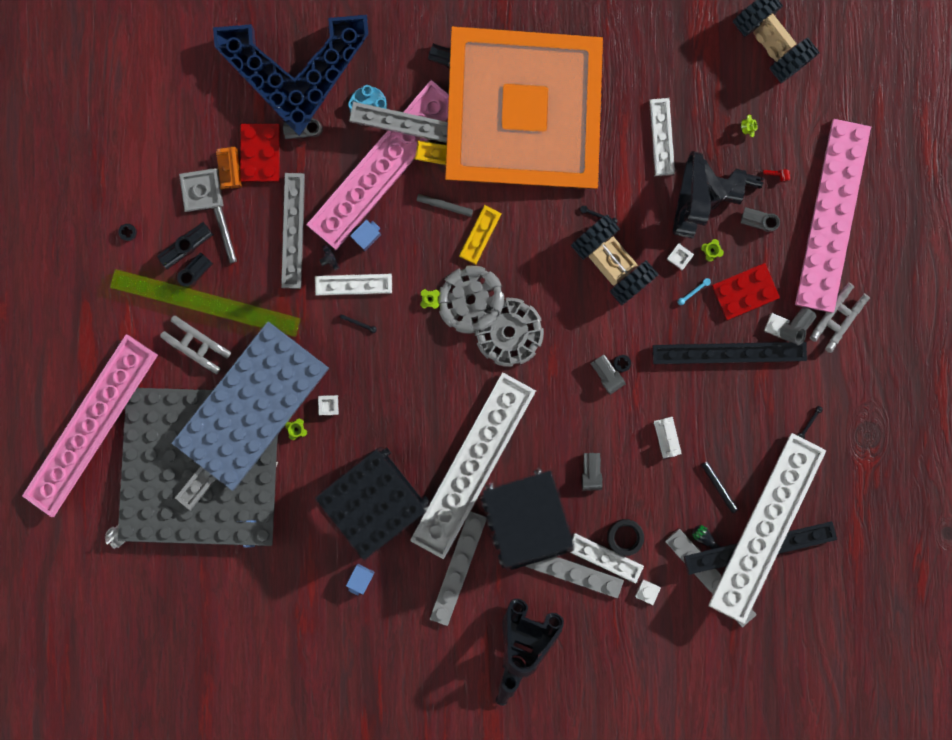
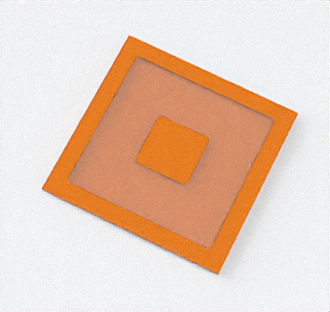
(524, 108)

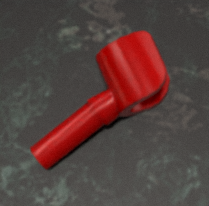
(784, 174)

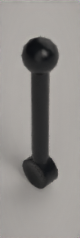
(584, 209)
(373, 329)
(818, 409)

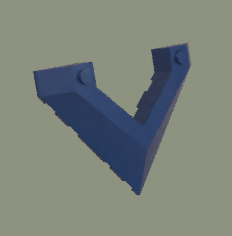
(300, 96)

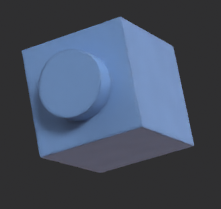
(366, 234)
(360, 579)

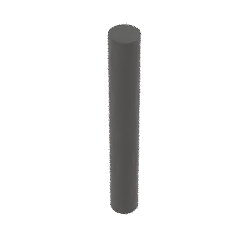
(445, 205)
(225, 235)

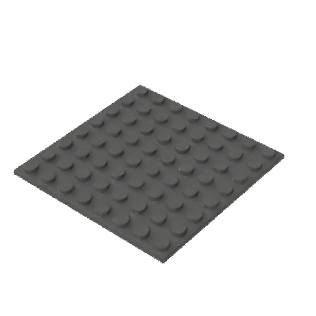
(158, 471)

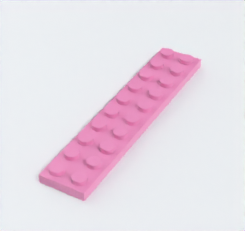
(376, 172)
(833, 216)
(89, 425)

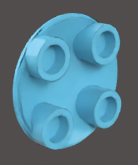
(369, 96)

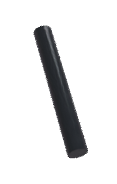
(719, 486)

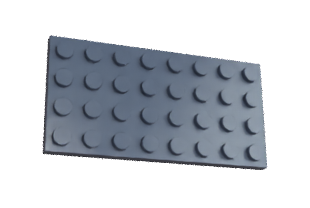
(250, 406)

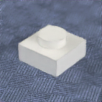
(680, 256)
(775, 324)
(328, 405)
(647, 592)

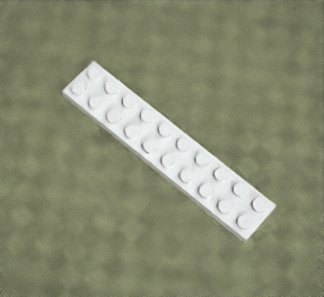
(473, 465)
(767, 528)

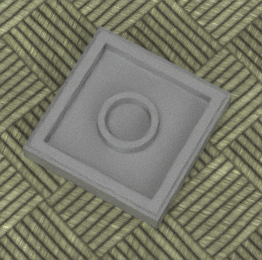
(201, 190)

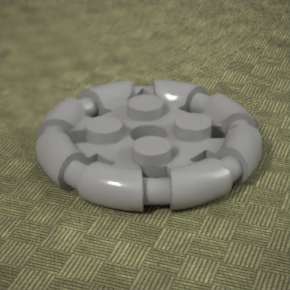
(463, 291)
(517, 341)

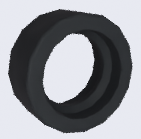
(639, 542)

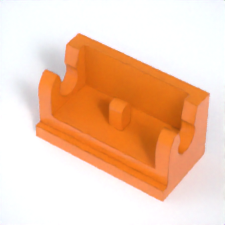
(229, 168)

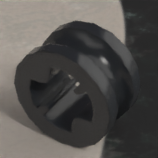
(130, 227)
(618, 367)

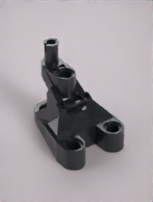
(699, 197)
(529, 634)

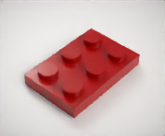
(260, 152)
(745, 291)

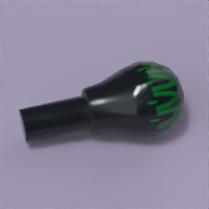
(702, 535)

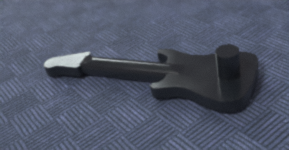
(329, 258)

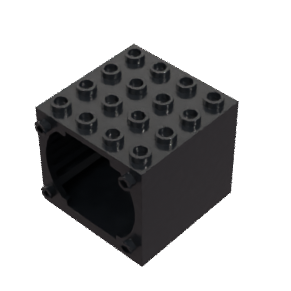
(372, 503)
(527, 520)

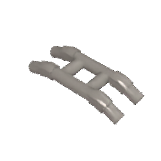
(839, 329)
(207, 342)

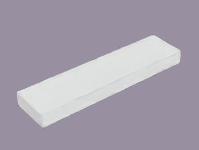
(662, 137)
(353, 284)
(606, 558)

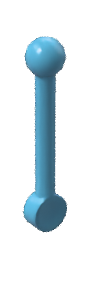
(681, 301)

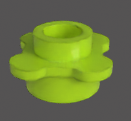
(749, 126)
(718, 252)
(426, 294)
(297, 424)

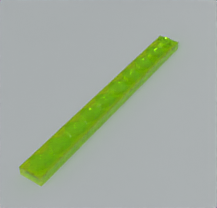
(203, 302)

